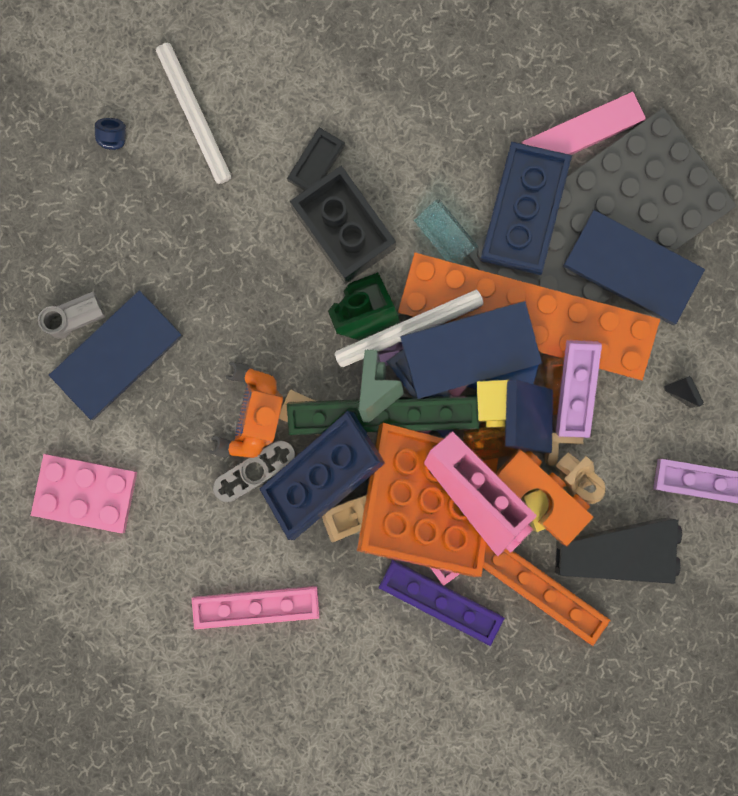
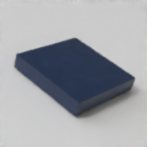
(529, 417)

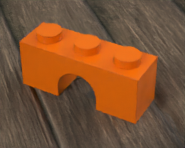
(565, 514)

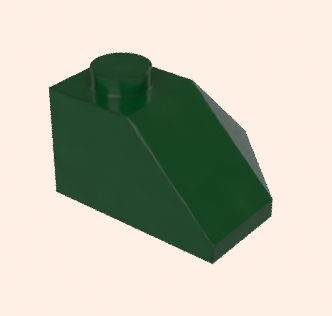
(364, 309)

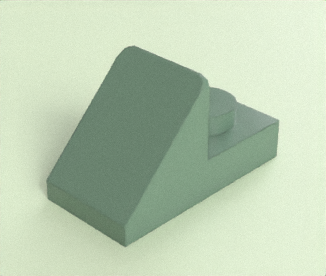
(376, 391)

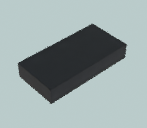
(316, 159)

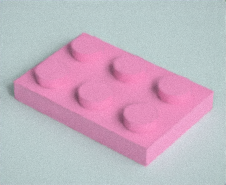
(84, 493)

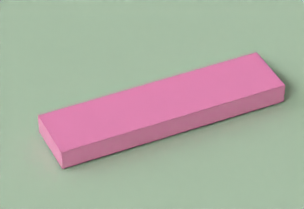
(591, 126)
(255, 607)

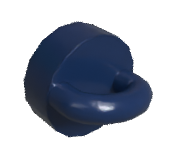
(110, 133)

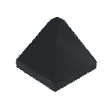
(685, 391)

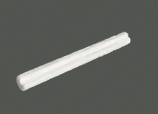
(193, 113)
(428, 319)

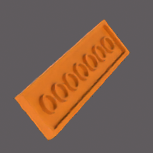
(554, 315)

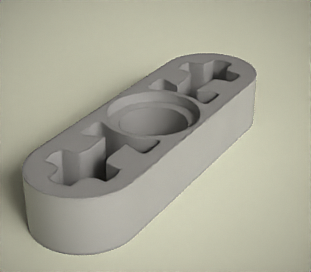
(230, 475)

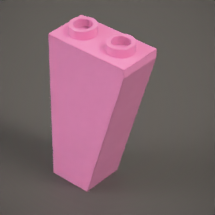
(480, 494)

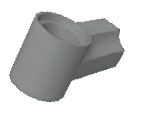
(74, 315)

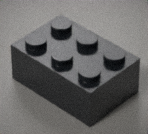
(343, 224)

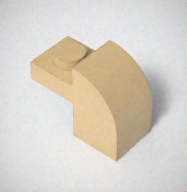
(345, 518)

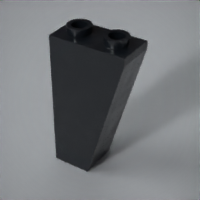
(624, 553)

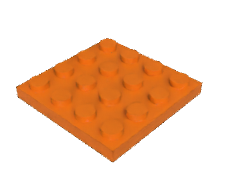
(412, 514)

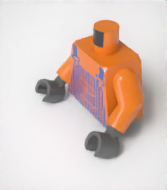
(257, 415)

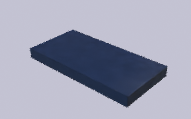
(526, 208)
(634, 267)
(471, 349)
(115, 355)
(321, 475)

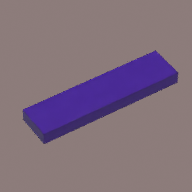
(441, 602)

